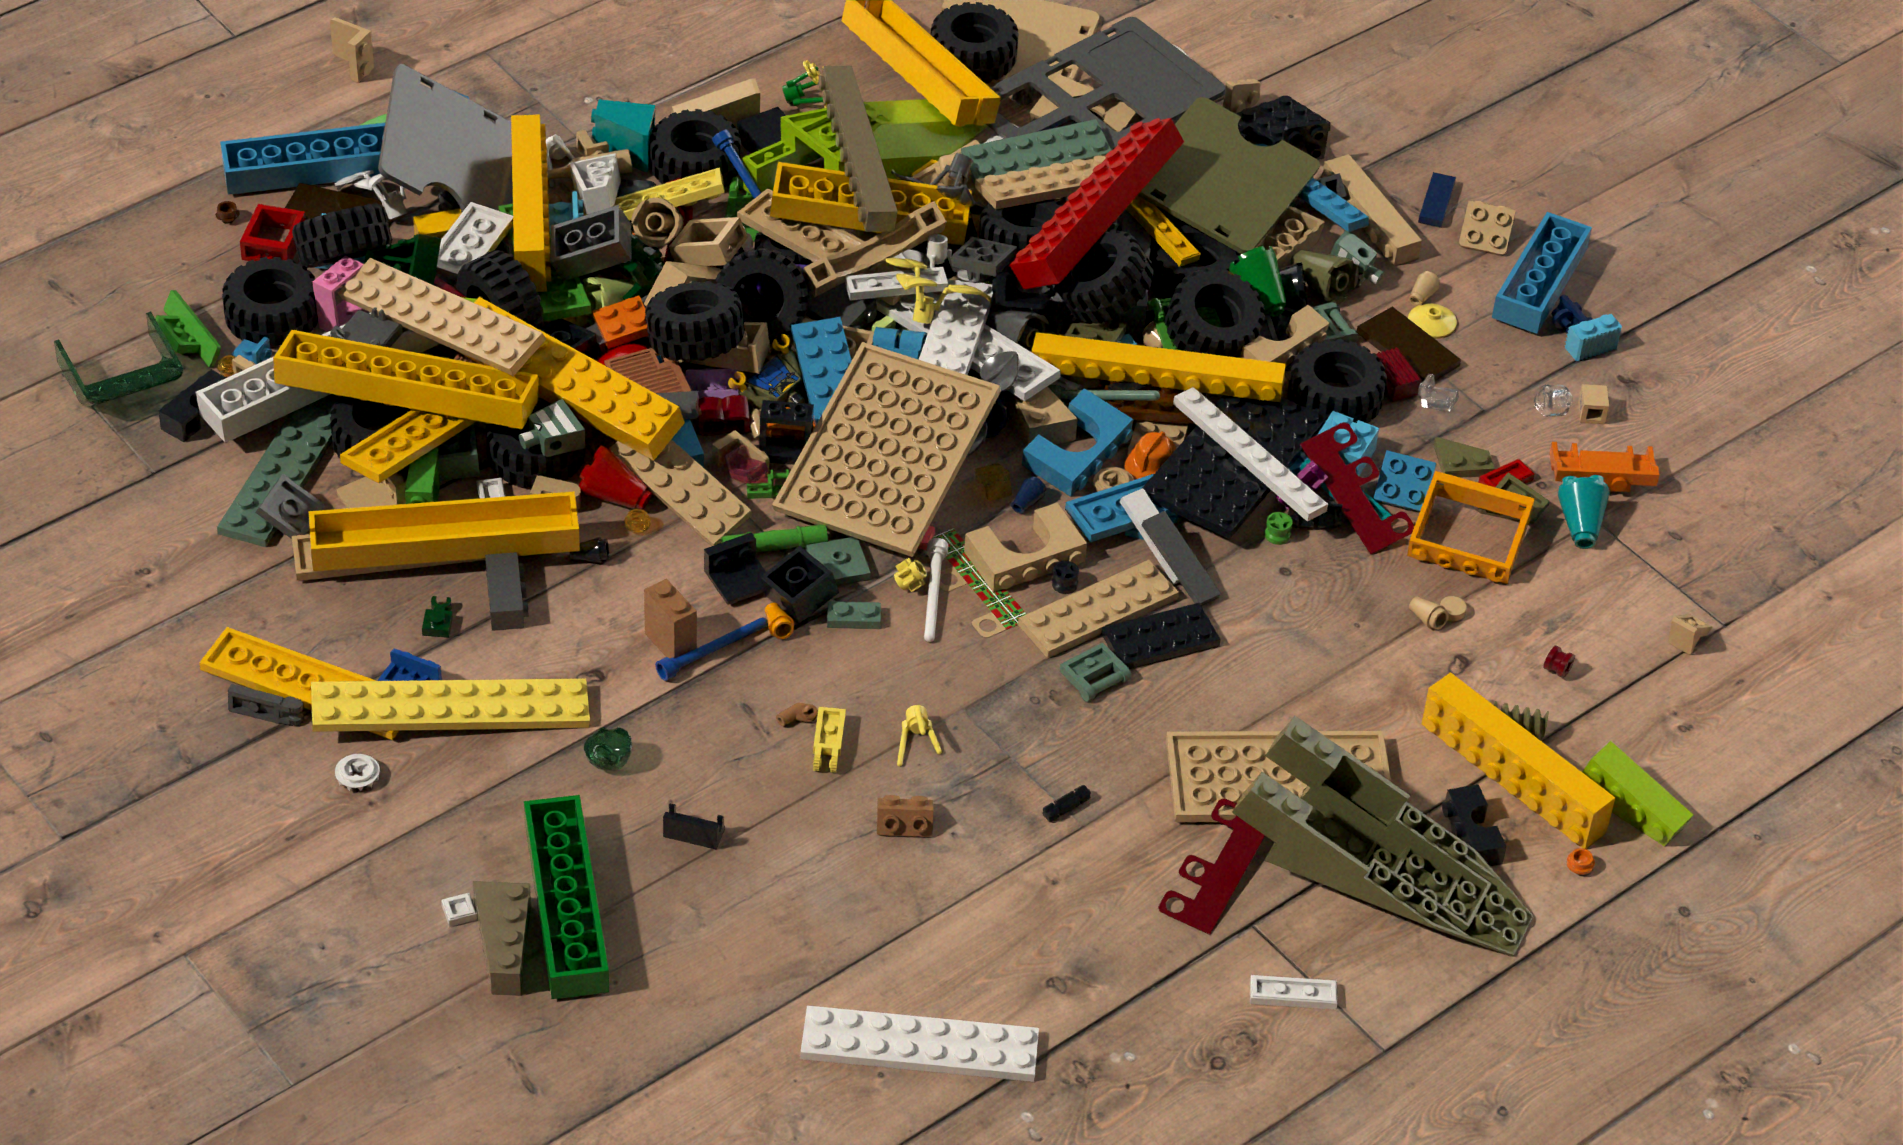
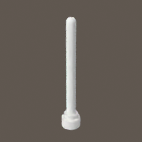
(936, 550)

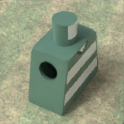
(1362, 255)
(554, 430)

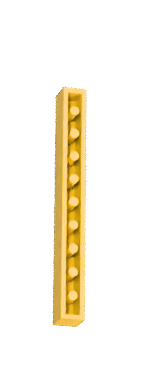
(1162, 367)

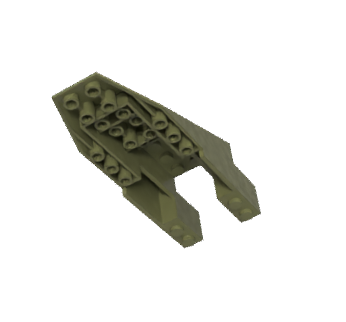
(1372, 844)

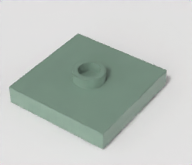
(843, 558)

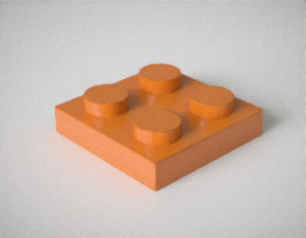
(622, 321)

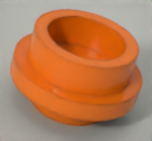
(1580, 861)

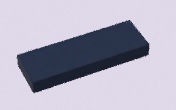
(1437, 199)

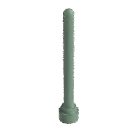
(1135, 395)

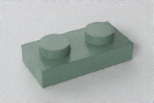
(854, 615)

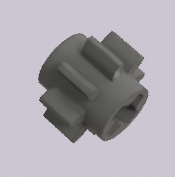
(1025, 96)

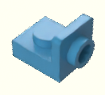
(254, 352)

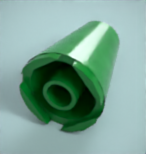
(1262, 272)

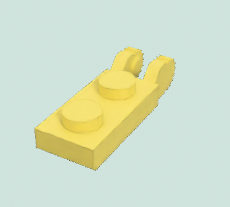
(828, 736)

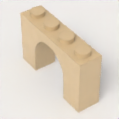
(1113, 111)
(1007, 568)

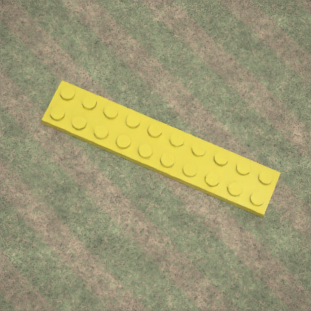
(449, 705)

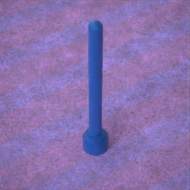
(724, 141)
(668, 667)

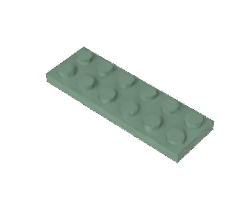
(1037, 149)

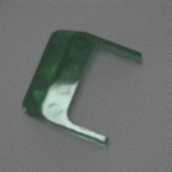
(129, 383)

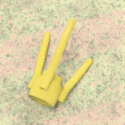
(917, 722)

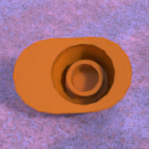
(1149, 454)

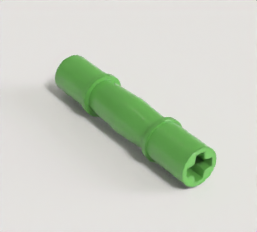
(787, 538)

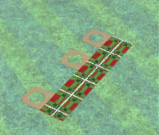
(1003, 607)

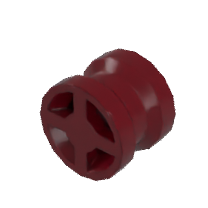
(1559, 661)

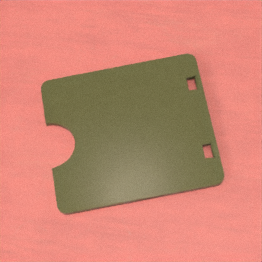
(1226, 180)

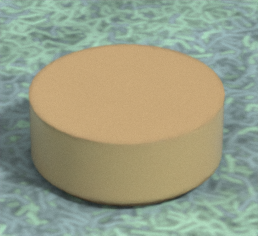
(1455, 607)

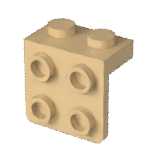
(353, 45)
(1487, 227)
(369, 493)

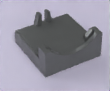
(983, 257)
(369, 329)

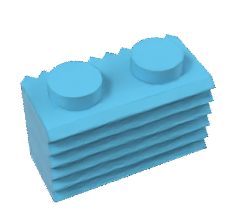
(1593, 337)

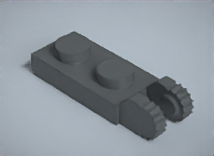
(265, 705)

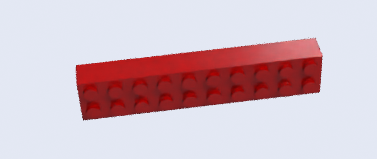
(1096, 203)

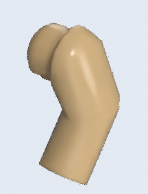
(755, 422)

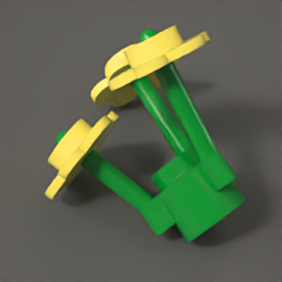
(794, 91)

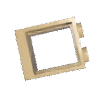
(708, 241)

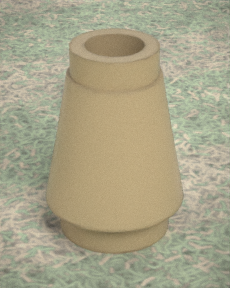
(1424, 287)
(1430, 613)

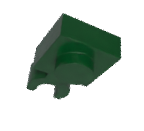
(438, 619)

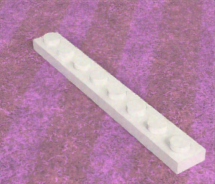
(1250, 454)

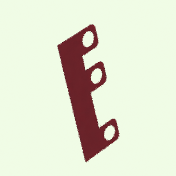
(1346, 489)
(1218, 878)

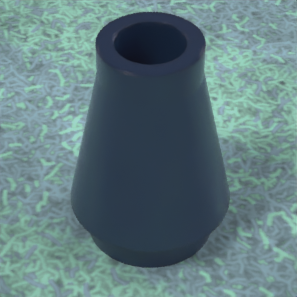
(1029, 493)

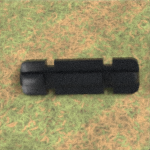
(1066, 803)

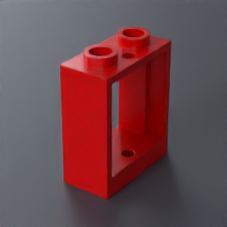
(255, 248)

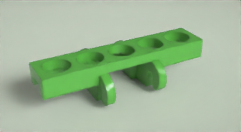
(766, 490)

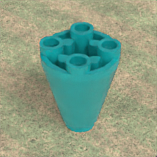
(1584, 507)

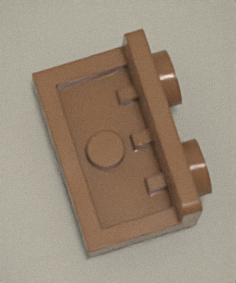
(905, 816)

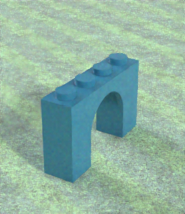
(1069, 469)

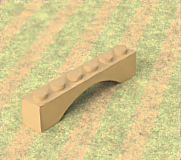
(909, 232)

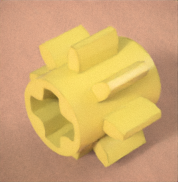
(910, 574)

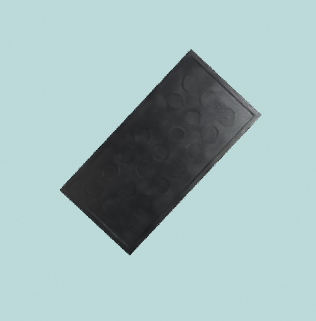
(1214, 487)

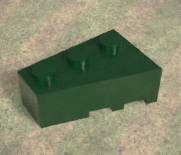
(412, 256)

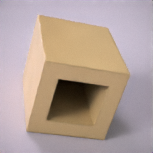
(1593, 404)

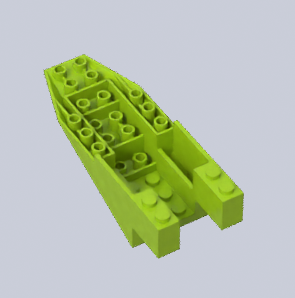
(904, 130)

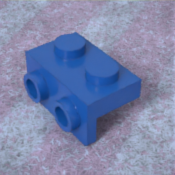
(410, 668)

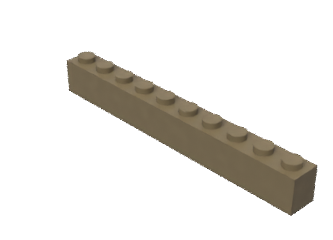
(858, 149)

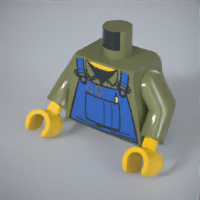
(777, 380)

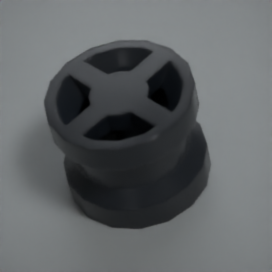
(1065, 577)

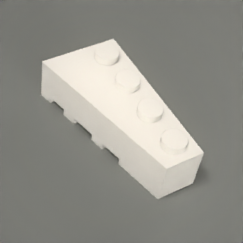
(596, 182)

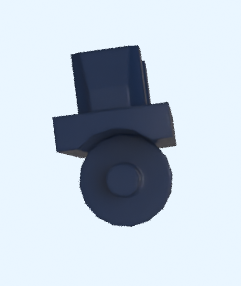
(1567, 313)

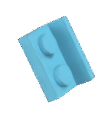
(564, 211)

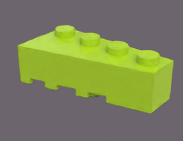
(1637, 795)

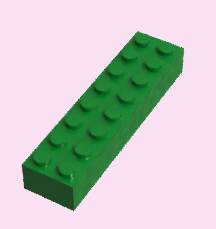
(566, 897)

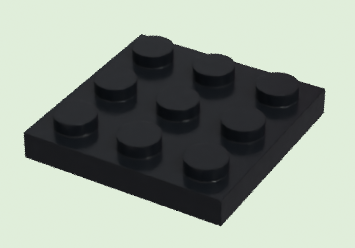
(1270, 118)

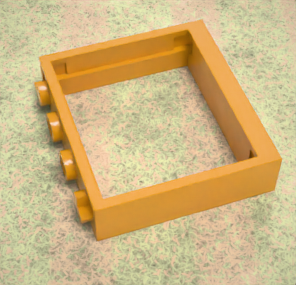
(1476, 495)

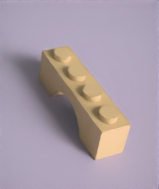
(1303, 330)

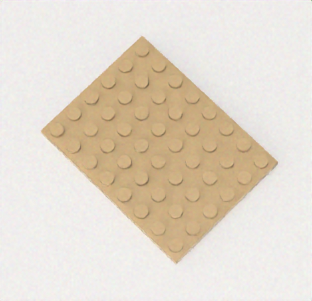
(887, 448)

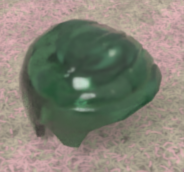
(608, 748)

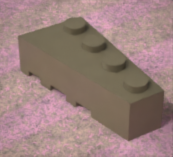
(503, 925)

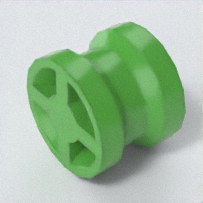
(1278, 528)

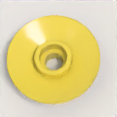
(1434, 320)

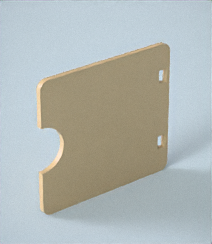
(1042, 30)

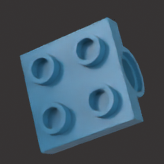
(905, 343)
(1404, 481)

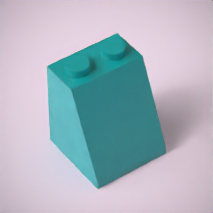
(625, 127)

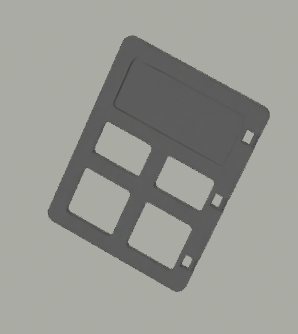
(1129, 65)

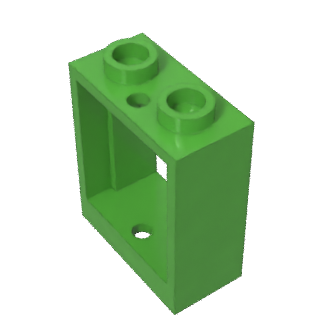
(424, 479)

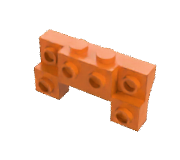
(1617, 468)

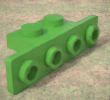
(186, 331)

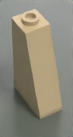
(732, 102)

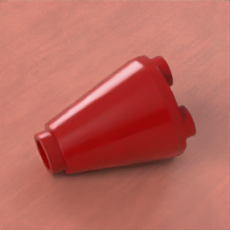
(613, 481)

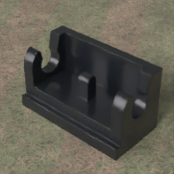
(692, 829)

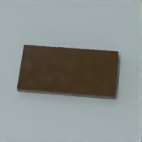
(320, 200)
(1422, 351)

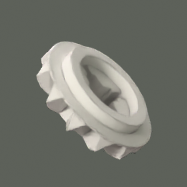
(358, 763)

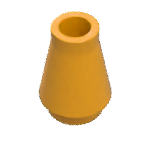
(779, 622)

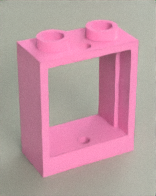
(324, 287)

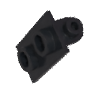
(1329, 519)

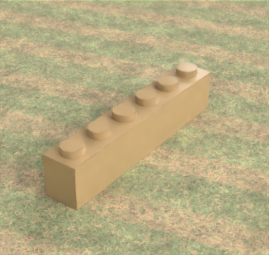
(1386, 225)

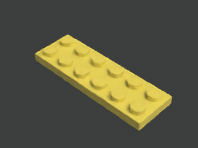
(678, 192)

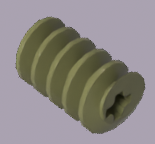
(1534, 724)

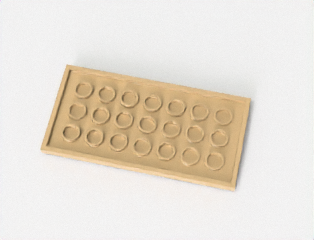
(1225, 763)

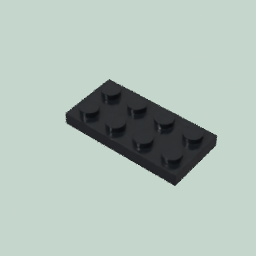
(1161, 636)

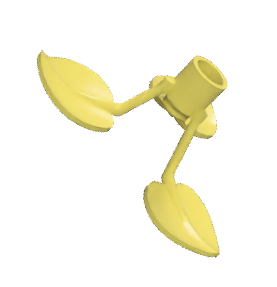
(924, 305)

